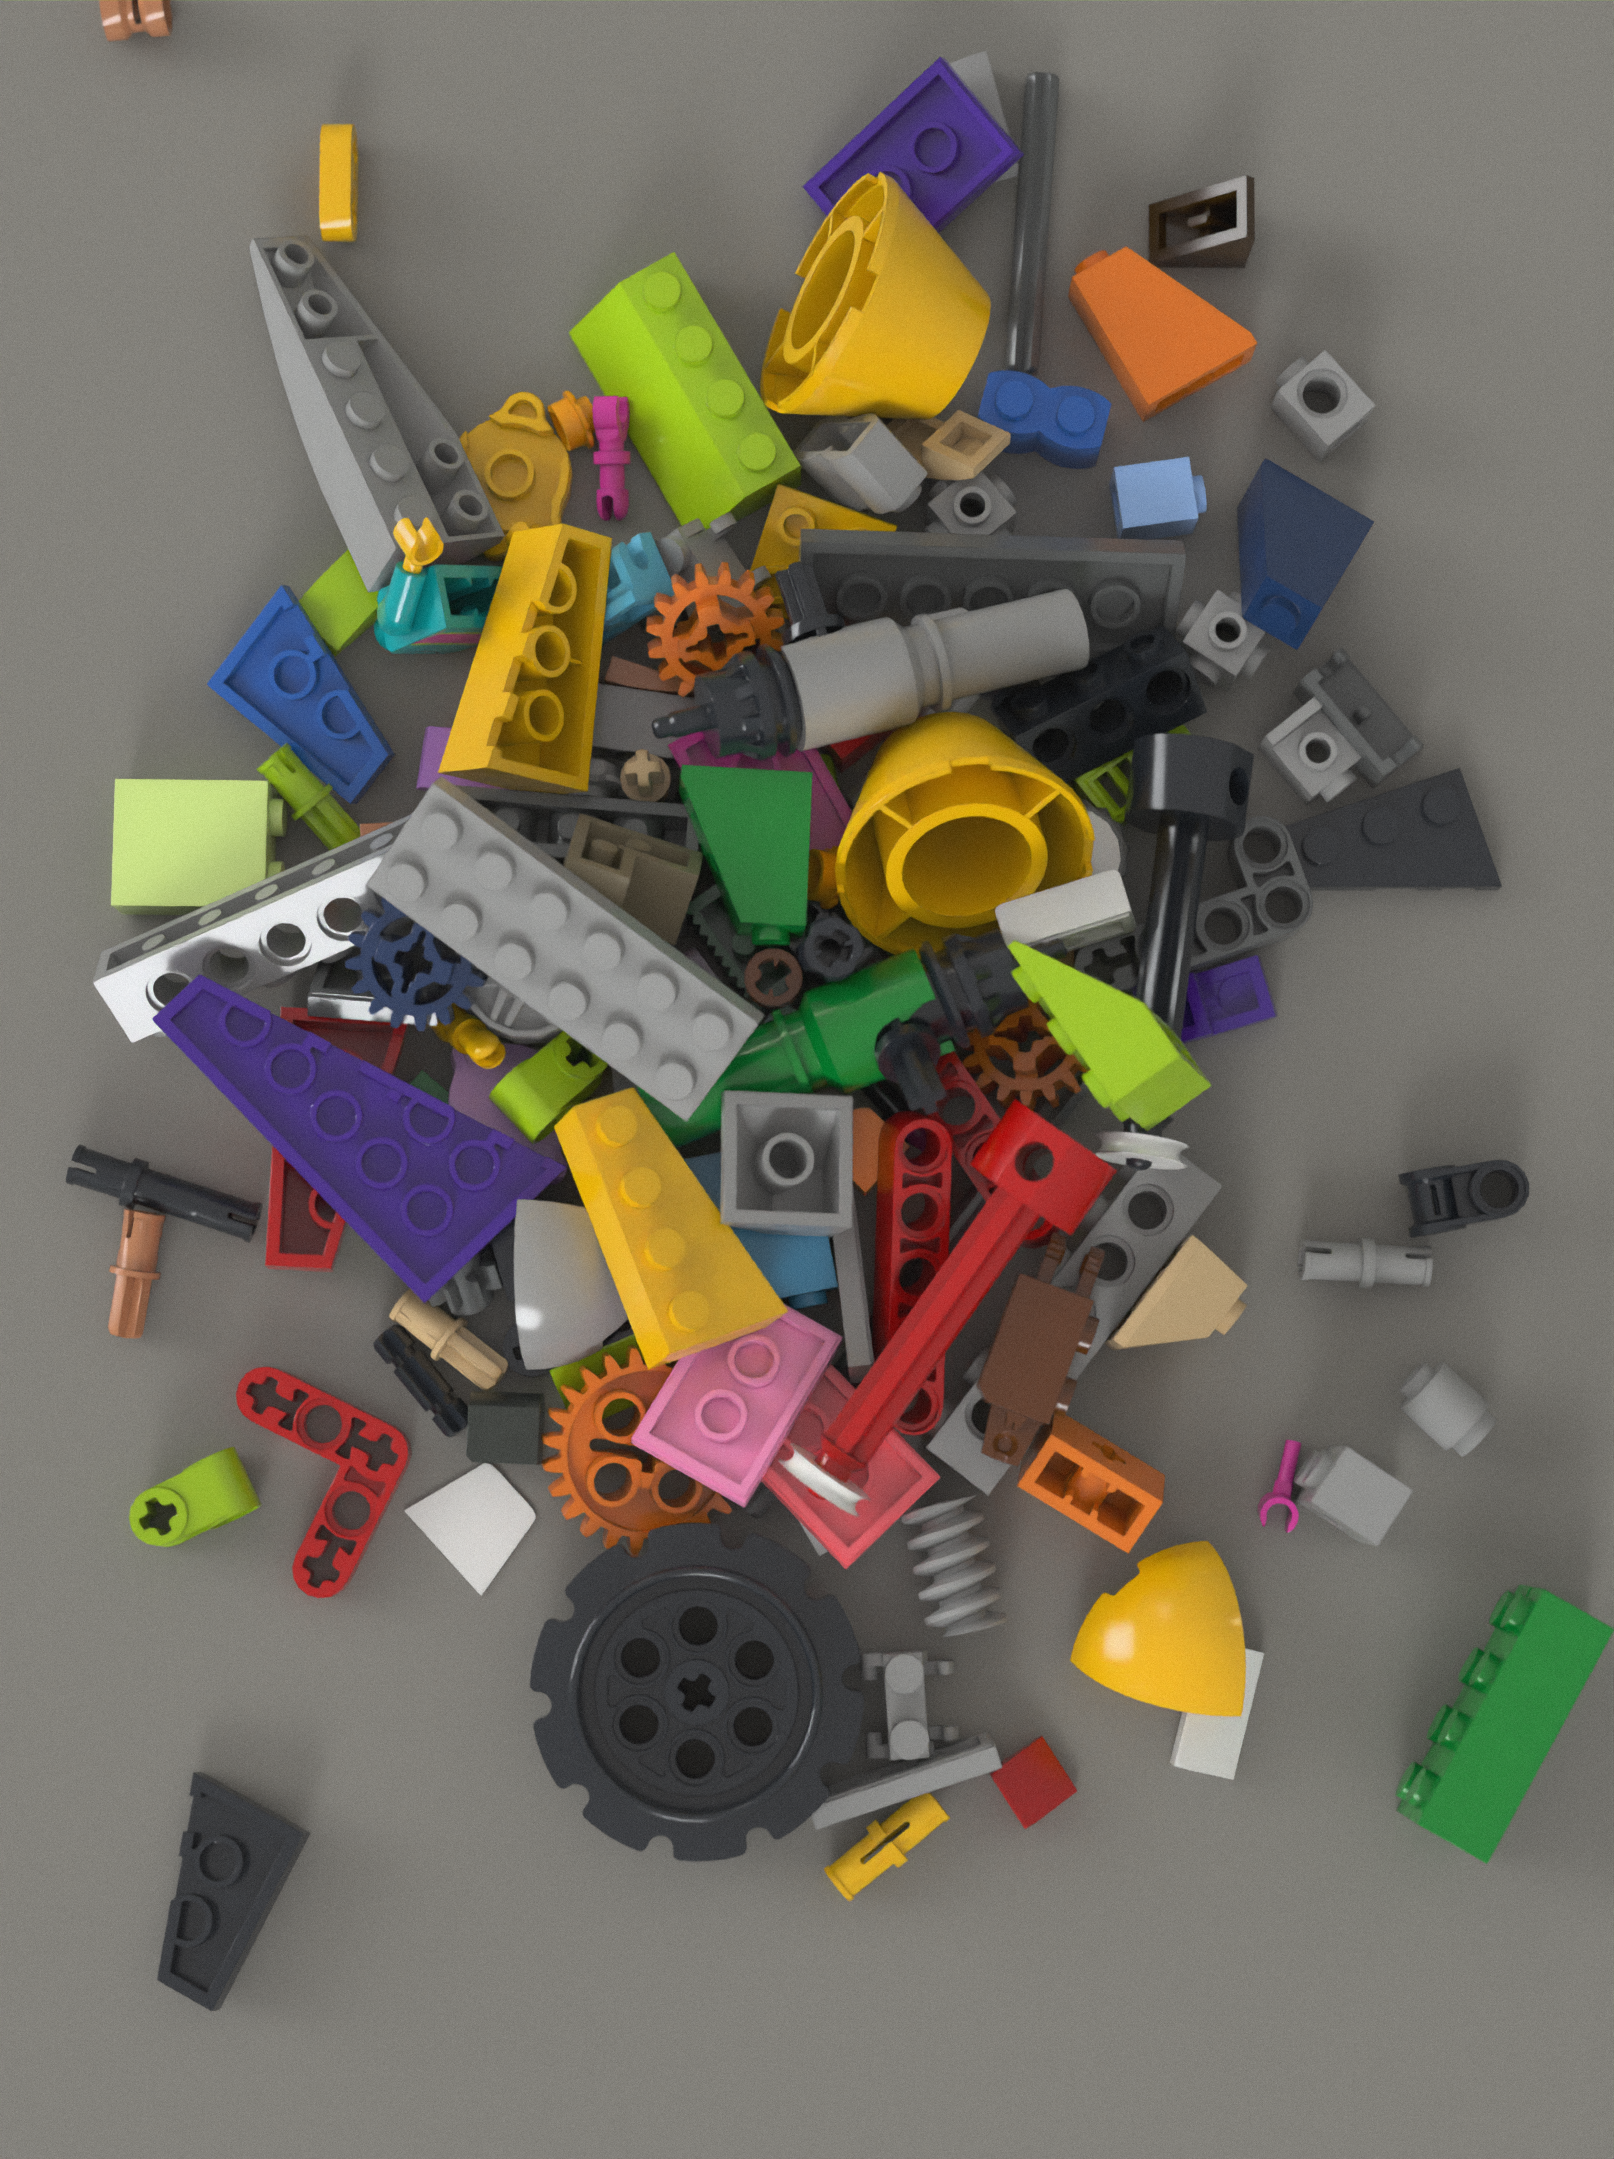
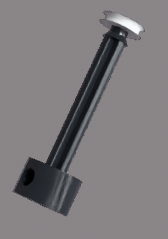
(1187, 795)

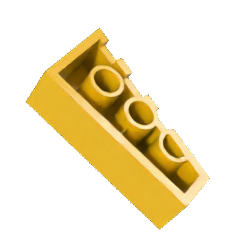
(536, 667)
(661, 1234)

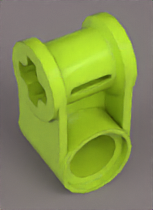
(548, 1086)
(205, 1498)

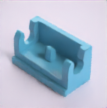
(633, 581)

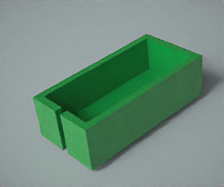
(1502, 1719)

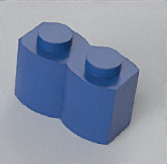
(1056, 422)

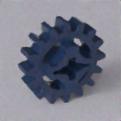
(404, 996)

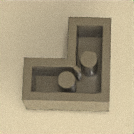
(636, 872)

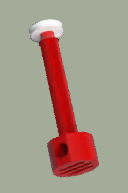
(956, 1291)

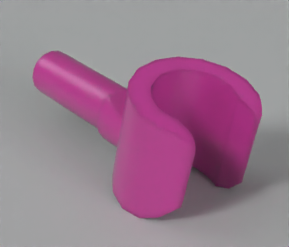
(1283, 1487)

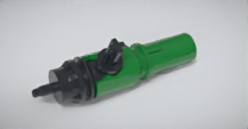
(872, 1027)

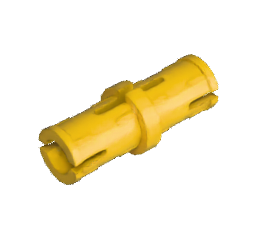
(851, 1872)

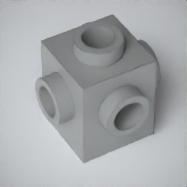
(987, 493)
(1215, 660)

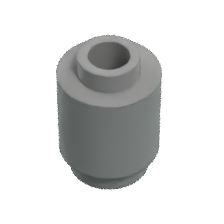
(1446, 1408)

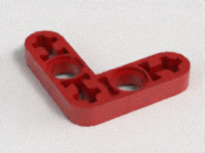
(353, 1475)

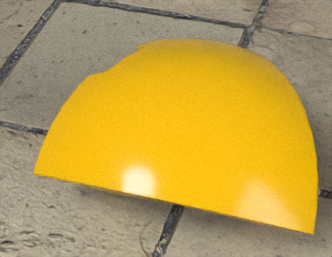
(1170, 1635)

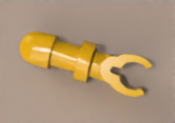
(471, 1038)

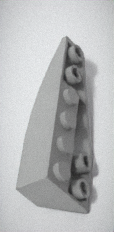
(365, 418)

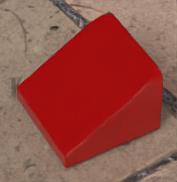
(1033, 1782)

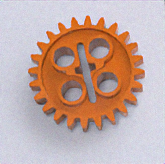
(637, 1503)

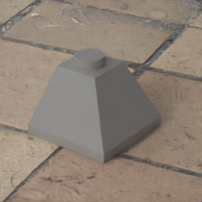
(787, 1163)

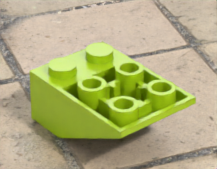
(1131, 1053)

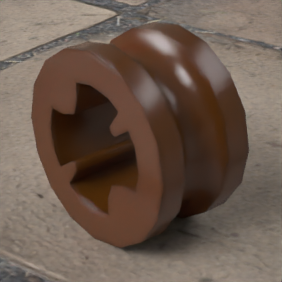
(754, 977)

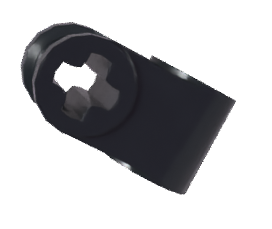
(1458, 1196)

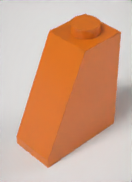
(1155, 330)

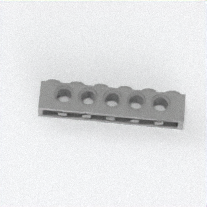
(133, 972)
(1182, 1199)

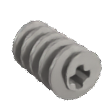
(954, 1567)

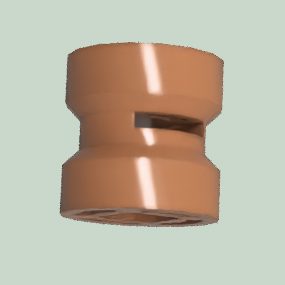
(123, 17)

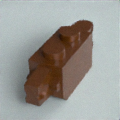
(1034, 1351)

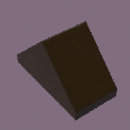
(1204, 227)

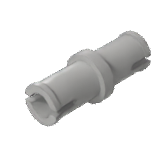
(1365, 1263)

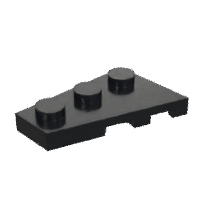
(1398, 840)
(227, 1884)

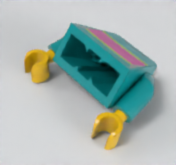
(434, 606)

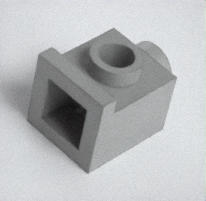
(1287, 753)

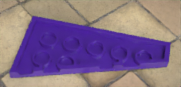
(382, 1153)

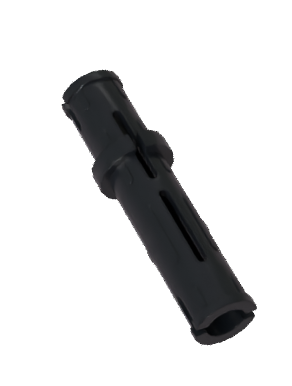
(163, 1193)

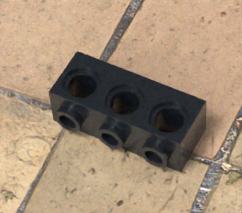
(1131, 706)

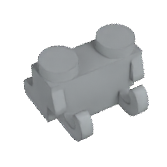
(696, 545)
(905, 1704)

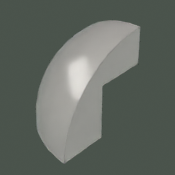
(561, 1285)

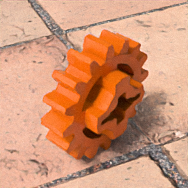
(690, 637)
(1028, 1066)

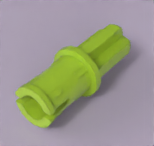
(309, 798)

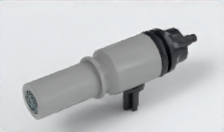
(872, 674)

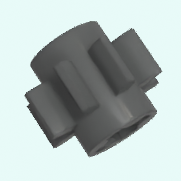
(472, 1286)

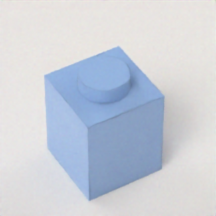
(1156, 499)

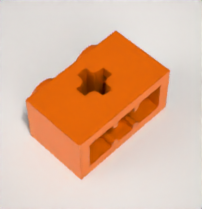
(1092, 1481)

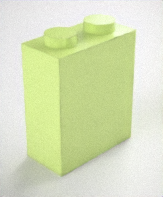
(191, 842)

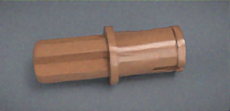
(135, 1271)

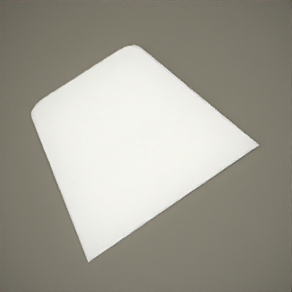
(475, 1523)

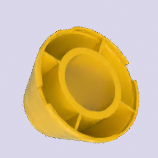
(881, 315)
(954, 830)

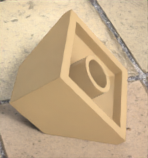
(1182, 1301)

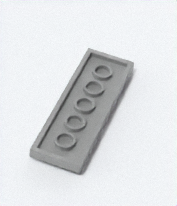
(564, 948)

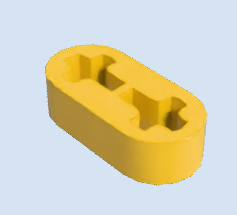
(338, 183)

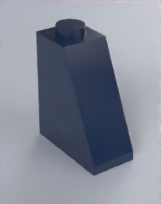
(1292, 551)

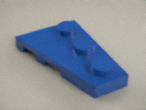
(299, 695)

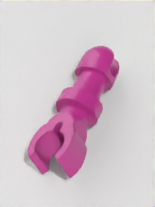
(611, 430)

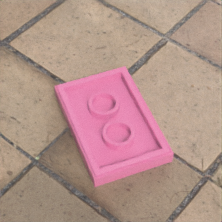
(736, 1404)

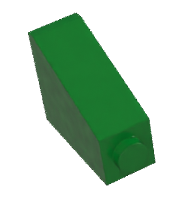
(755, 844)

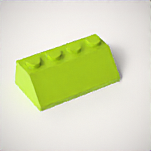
(686, 395)

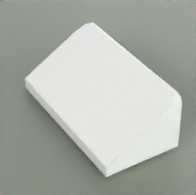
(1075, 912)
(1215, 1742)

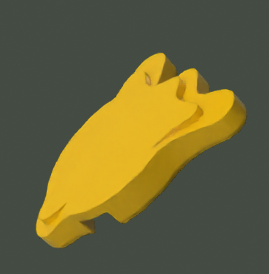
(520, 466)

